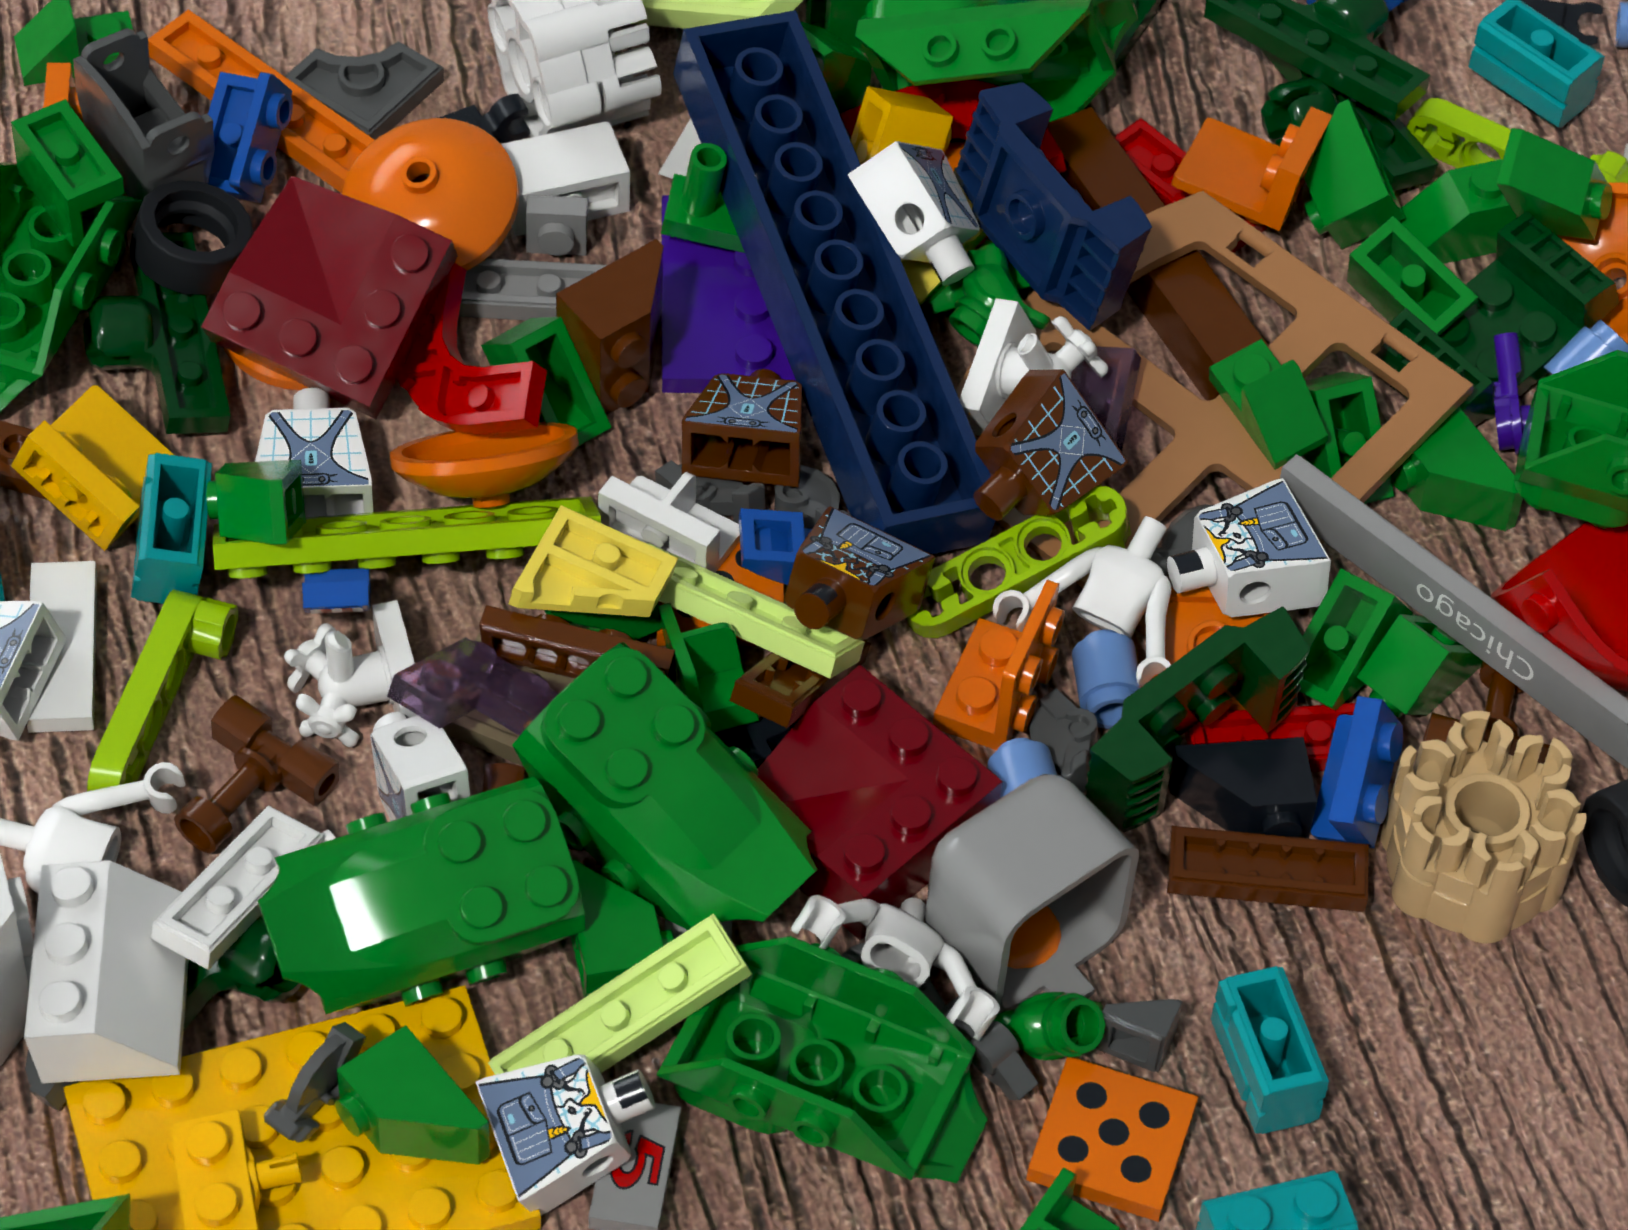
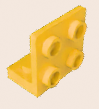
(91, 464)

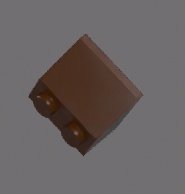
(617, 324)

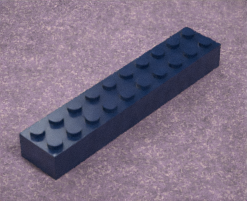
(834, 283)

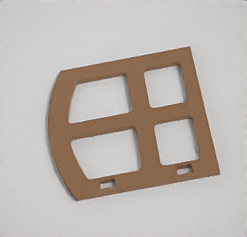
(1207, 431)

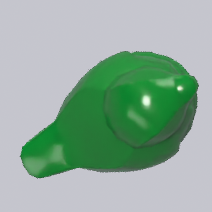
(981, 287)
(1055, 1025)

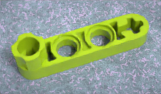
(1459, 122)
(1021, 570)
(182, 628)

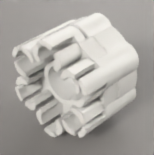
(566, 63)

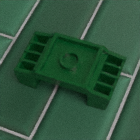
(1530, 290)
(1252, 663)

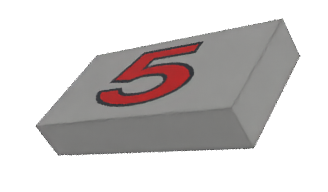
(636, 1191)

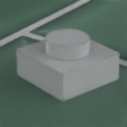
(556, 225)

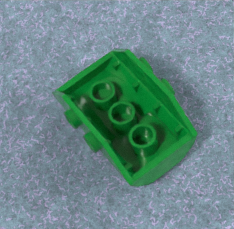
(1050, 45)
(47, 278)
(1578, 443)
(663, 796)
(424, 898)
(835, 1059)

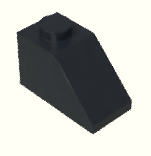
(1248, 785)

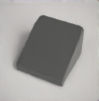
(1141, 1031)

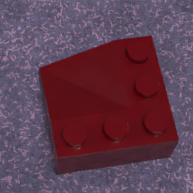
(331, 293)
(873, 791)

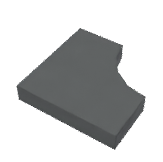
(369, 89)

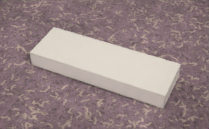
(71, 599)
(226, 894)

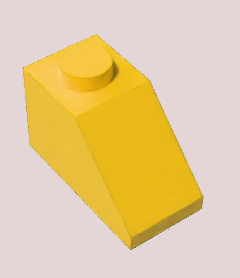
(899, 117)

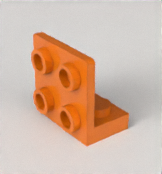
(1249, 172)
(997, 674)

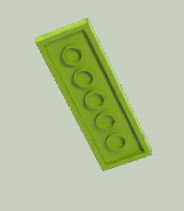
(381, 536)

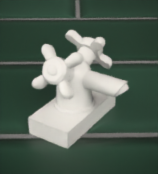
(1011, 350)
(346, 679)

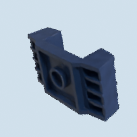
(1038, 218)

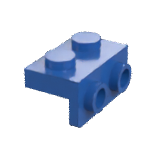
(246, 131)
(1358, 774)

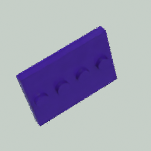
(713, 317)

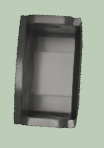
(138, 118)

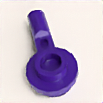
(1508, 413)

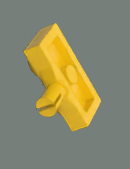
(219, 1173)

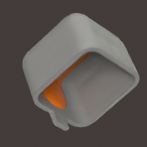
(1032, 890)

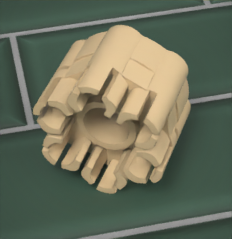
(1480, 832)

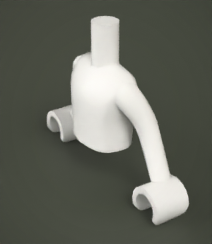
(1116, 593)
(69, 838)
(905, 946)

